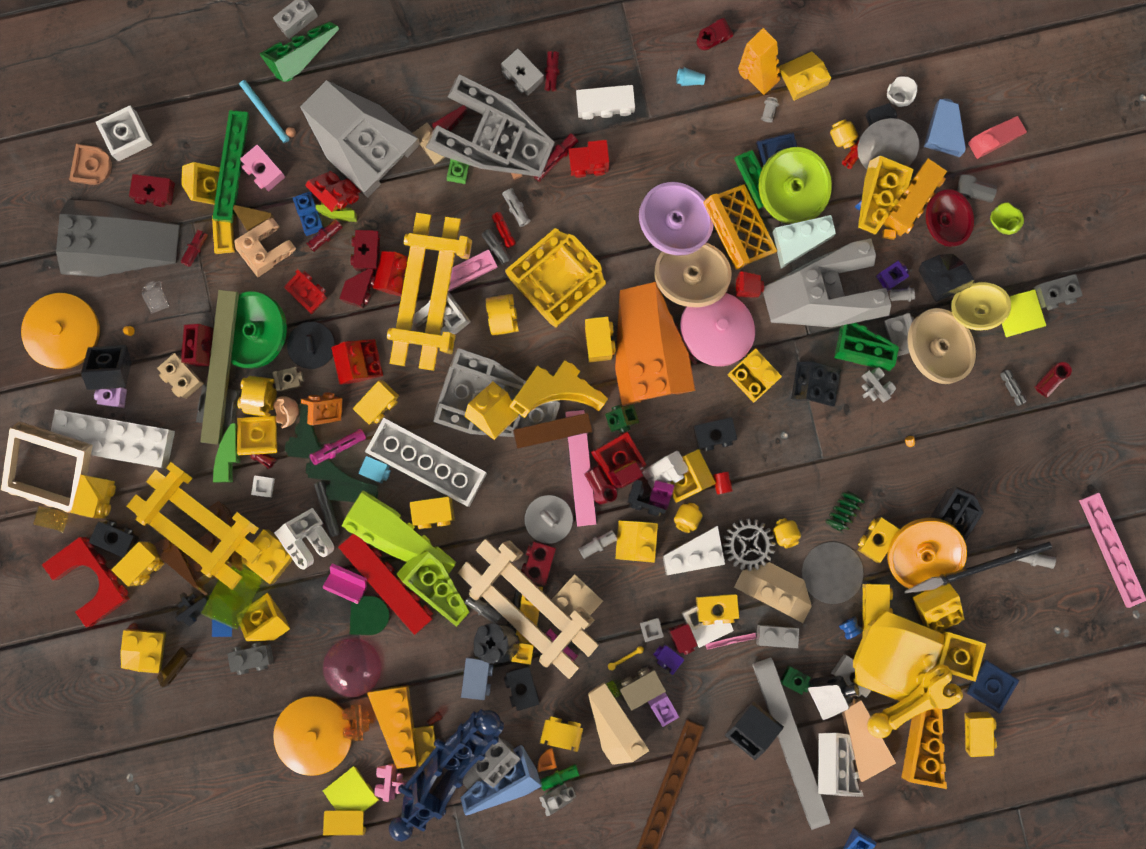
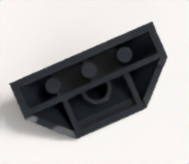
(959, 509)

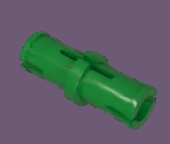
(559, 777)

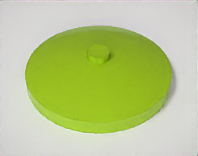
(795, 185)

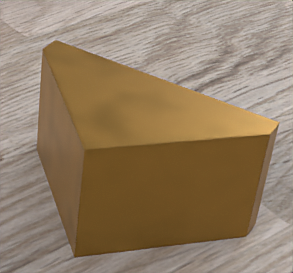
(250, 217)

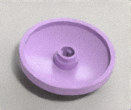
(675, 218)

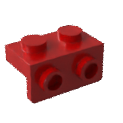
(305, 291)

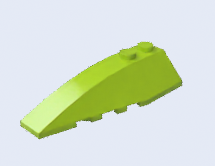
(386, 531)

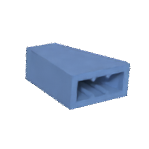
(945, 129)

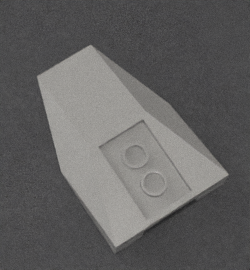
(357, 135)

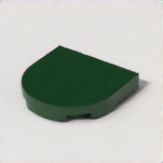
(369, 616)

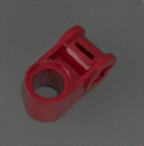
(716, 33)

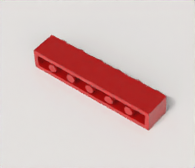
(386, 583)

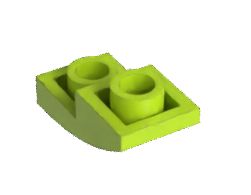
(345, 214)

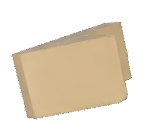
(423, 135)

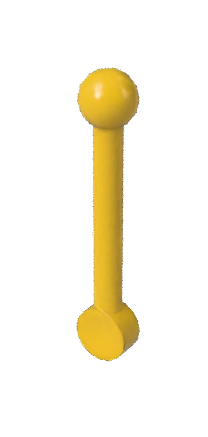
(611, 666)

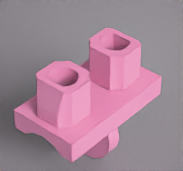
(392, 782)

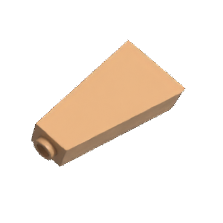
(869, 752)

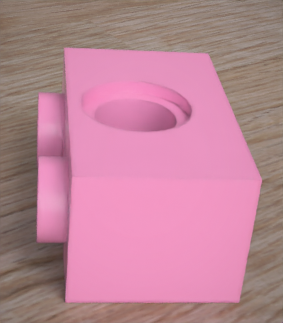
(257, 158)

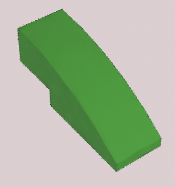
(226, 456)

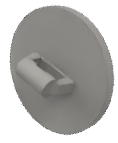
(548, 519)

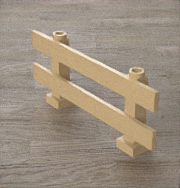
(571, 628)

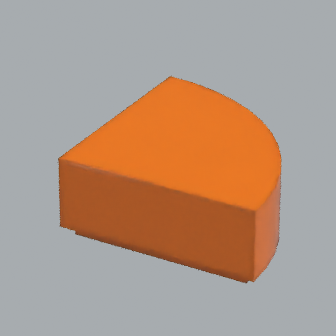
(547, 761)

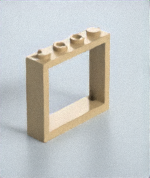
(51, 440)

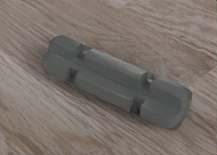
(1013, 387)

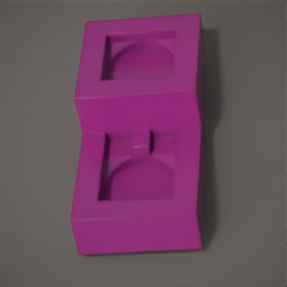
(661, 494)

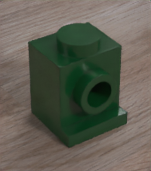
(789, 677)

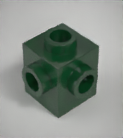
(618, 417)

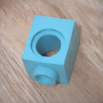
(375, 470)

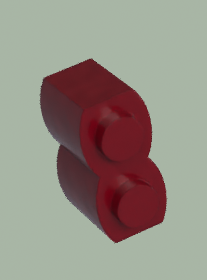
(626, 473)

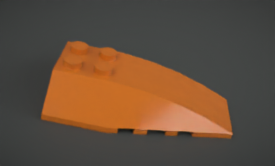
(649, 348)

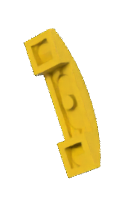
(525, 649)

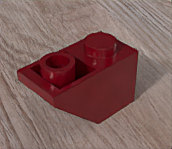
(357, 289)

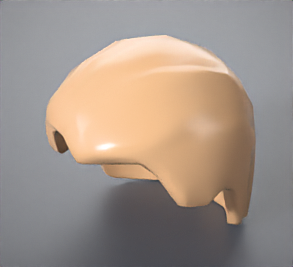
(286, 411)

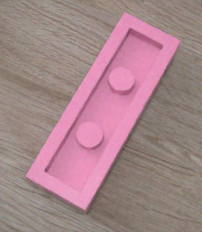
(471, 269)

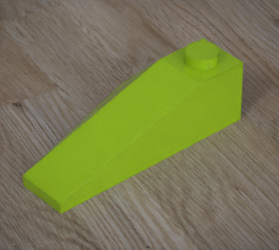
(432, 583)

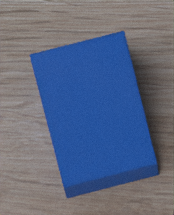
(859, 840)

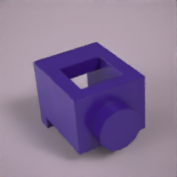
(900, 272)
(668, 658)

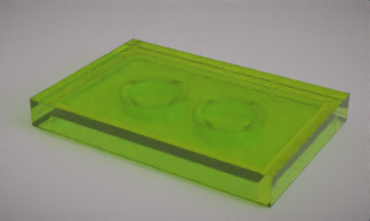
(231, 605)

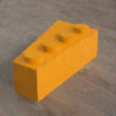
(760, 62)
(396, 722)

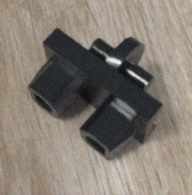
(186, 612)

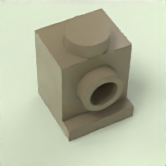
(296, 381)

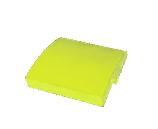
(1024, 314)
(350, 792)

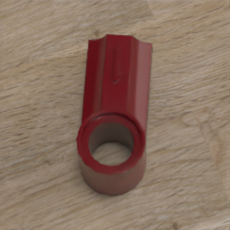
(1052, 380)
(600, 484)

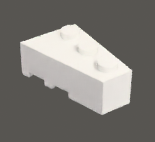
(696, 554)

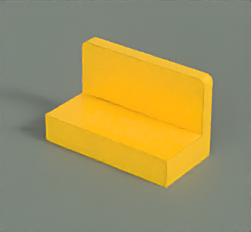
(344, 823)

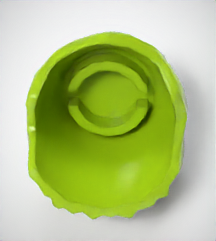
(1007, 219)

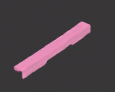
(731, 640)

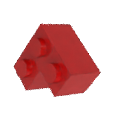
(589, 159)

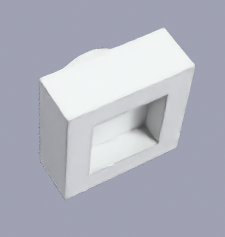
(263, 486)

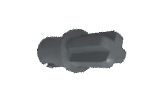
(496, 246)
(483, 609)

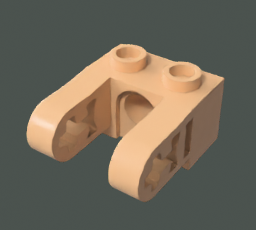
(255, 254)

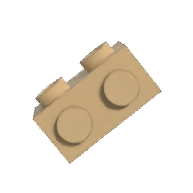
(180, 376)

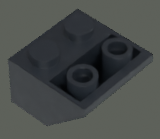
(753, 730)

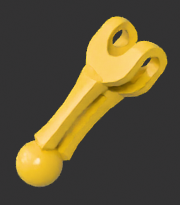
(929, 695)

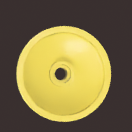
(981, 306)

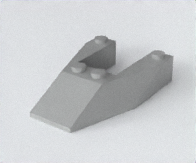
(504, 137)
(815, 293)

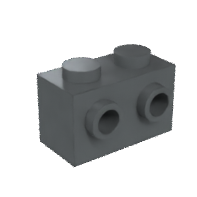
(1058, 291)
(245, 659)

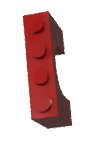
(110, 592)

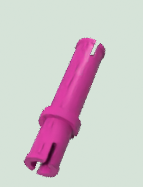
(319, 456)

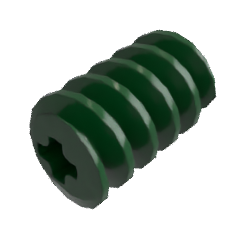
(844, 512)

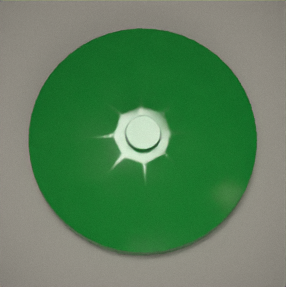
(258, 330)

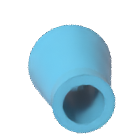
(689, 77)

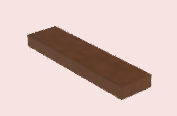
(552, 430)

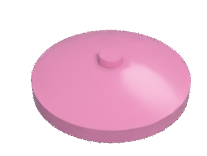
(718, 332)

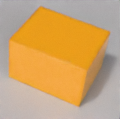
(889, 234)

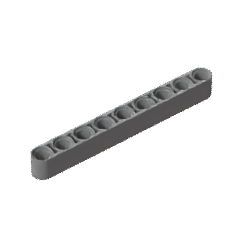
(791, 744)

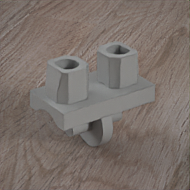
(882, 392)
(557, 798)

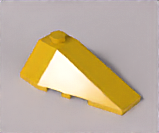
(882, 188)

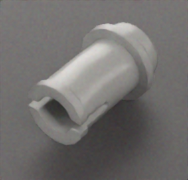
(769, 110)
(902, 294)

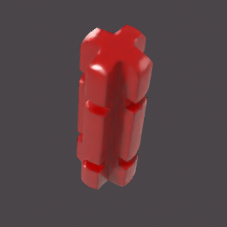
(503, 229)

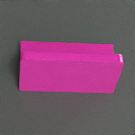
(345, 583)

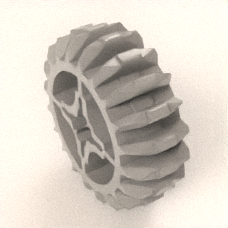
(743, 552)

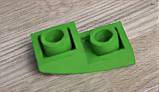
(457, 172)

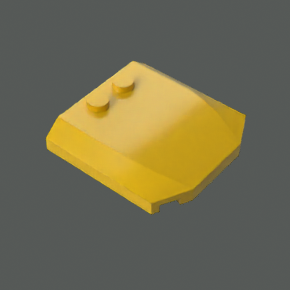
(557, 276)
(896, 655)

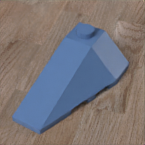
(516, 783)

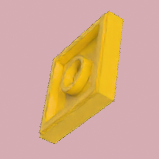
(256, 435)

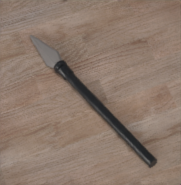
(934, 582)

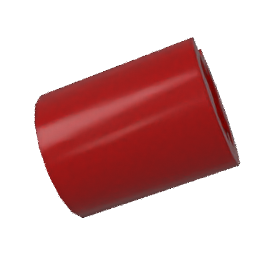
(723, 483)

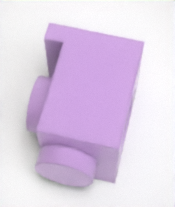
(116, 399)

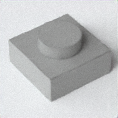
(651, 629)

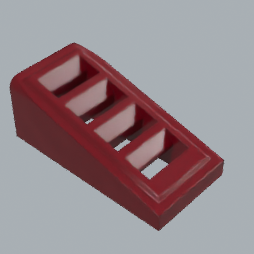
(452, 119)

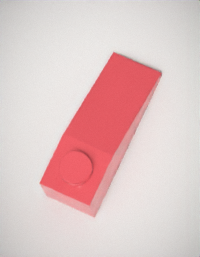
(996, 137)

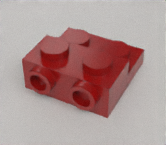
(332, 191)

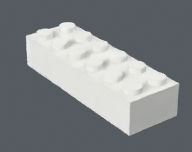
(117, 438)
(426, 462)

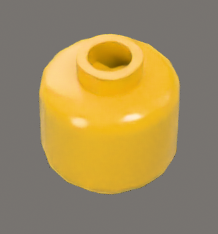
(844, 134)
(688, 517)
(786, 533)

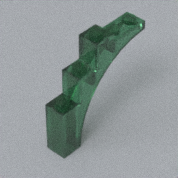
(341, 485)

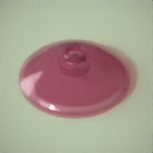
(365, 665)

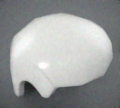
(902, 91)

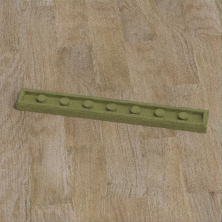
(219, 367)

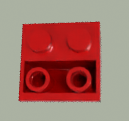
(391, 273)
(357, 361)

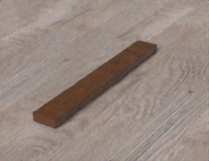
(671, 785)

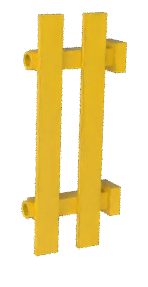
(432, 338)
(231, 538)

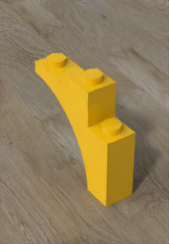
(564, 385)

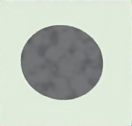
(890, 139)
(832, 572)

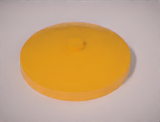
(60, 330)
(925, 551)
(311, 735)

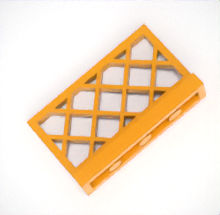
(728, 231)

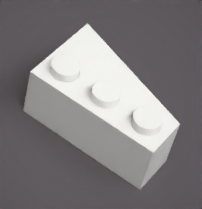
(836, 766)

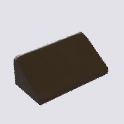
(173, 667)

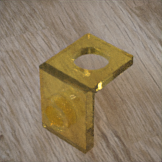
(51, 518)

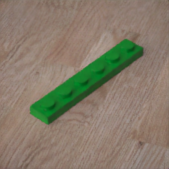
(230, 166)

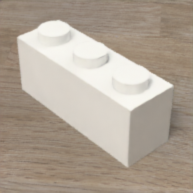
(605, 101)

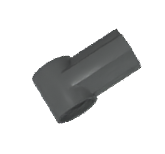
(971, 188)

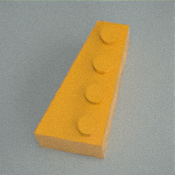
(915, 197)
(925, 750)

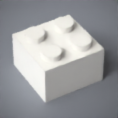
(124, 133)

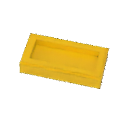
(223, 237)

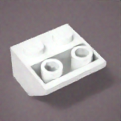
(706, 633)

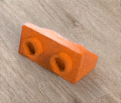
(323, 408)

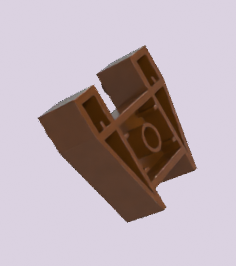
(188, 567)

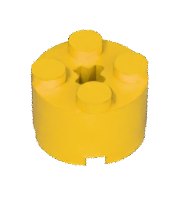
(502, 314)
(257, 395)
(561, 734)

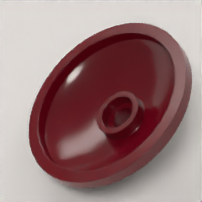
(949, 218)

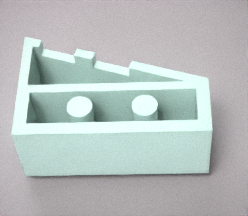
(801, 237)

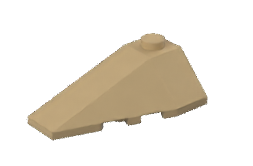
(616, 732)

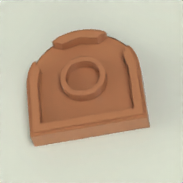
(90, 165)

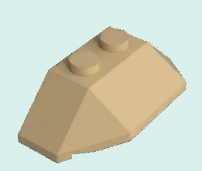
(776, 589)

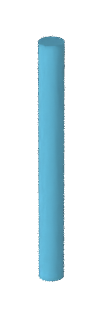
(264, 111)

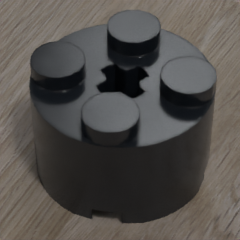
(496, 643)

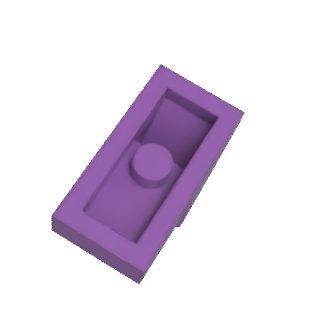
(663, 709)

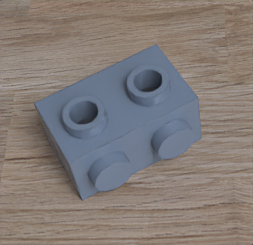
(476, 679)

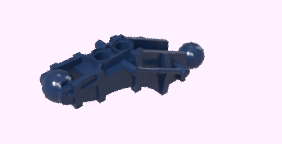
(457, 756)

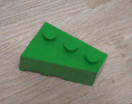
(865, 348)

